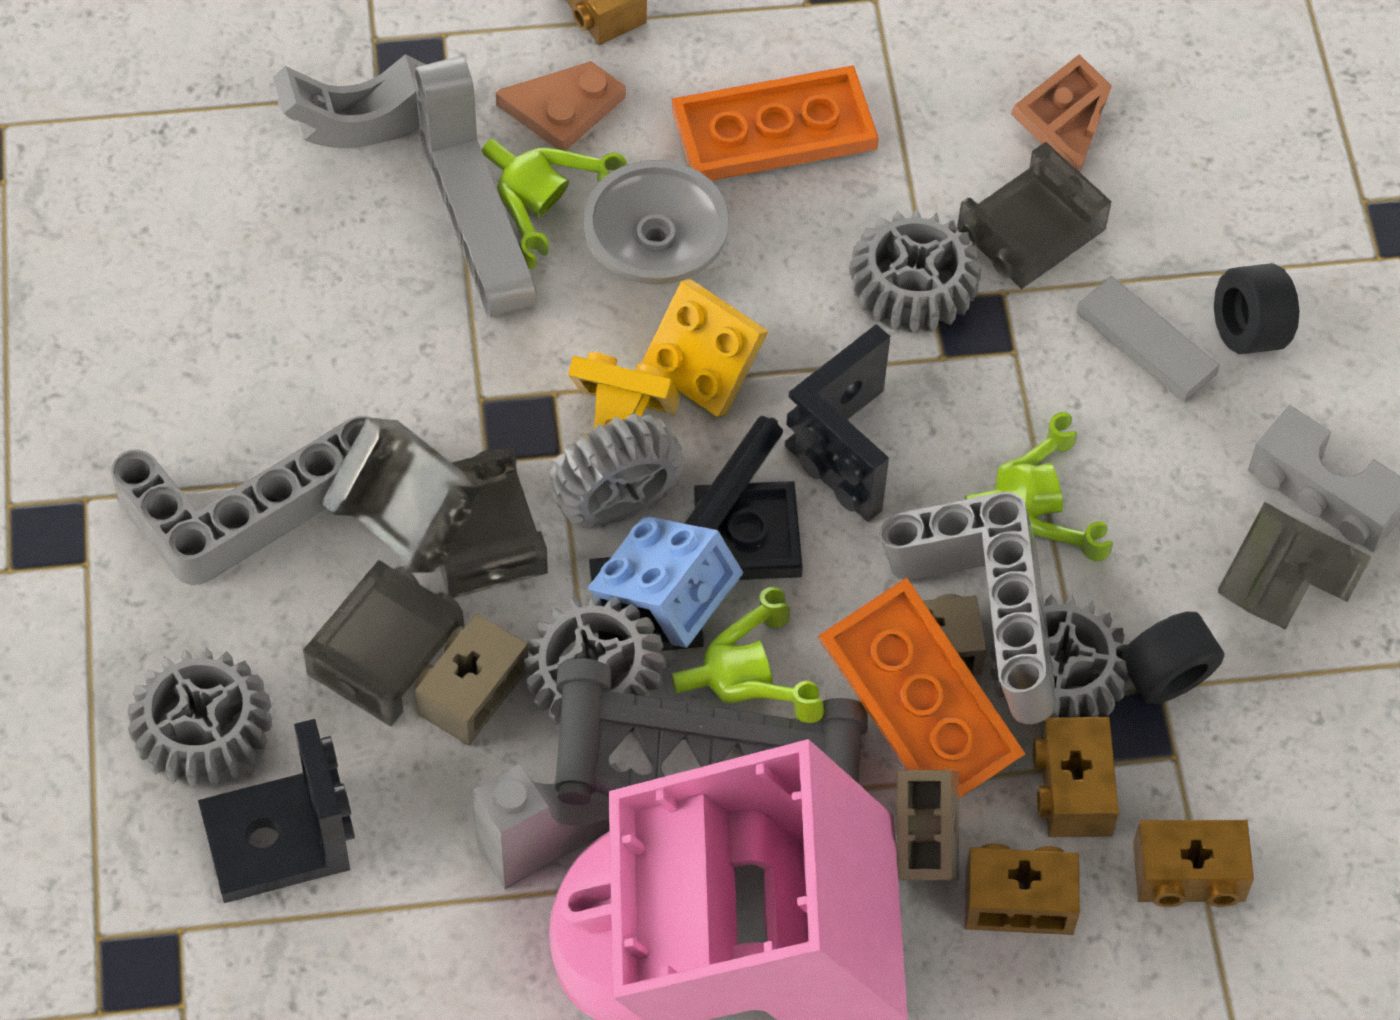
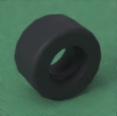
(1256, 308)
(1172, 657)

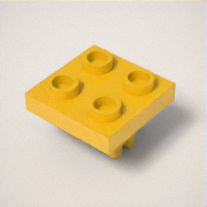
(705, 347)
(621, 389)

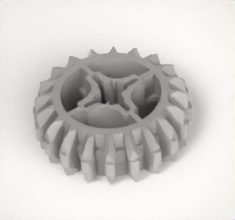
(911, 286)
(616, 470)
(579, 624)
(1094, 663)
(213, 691)

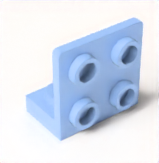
(673, 572)

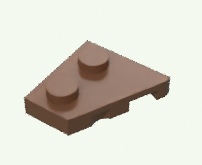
(563, 103)
(1066, 109)

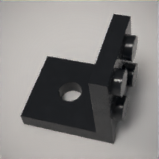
(825, 438)
(304, 809)

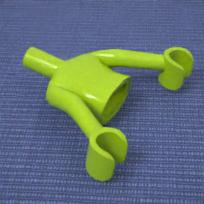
(533, 184)
(1042, 491)
(744, 671)

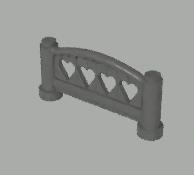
(599, 720)

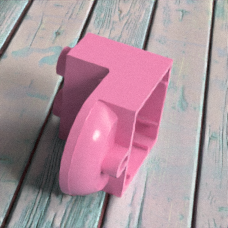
(652, 903)

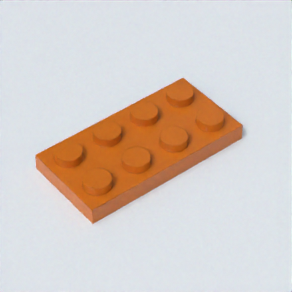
(775, 123)
(920, 689)

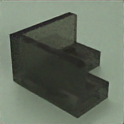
(1281, 562)

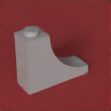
(527, 826)

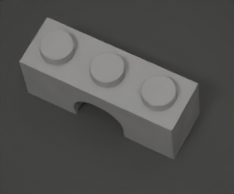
(1358, 506)

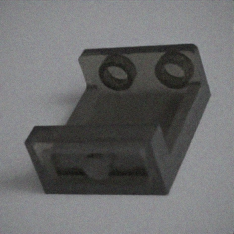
(1036, 217)
(402, 493)
(499, 536)
(381, 640)

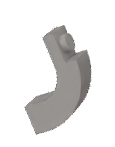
(353, 113)

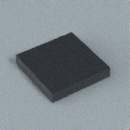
(763, 530)

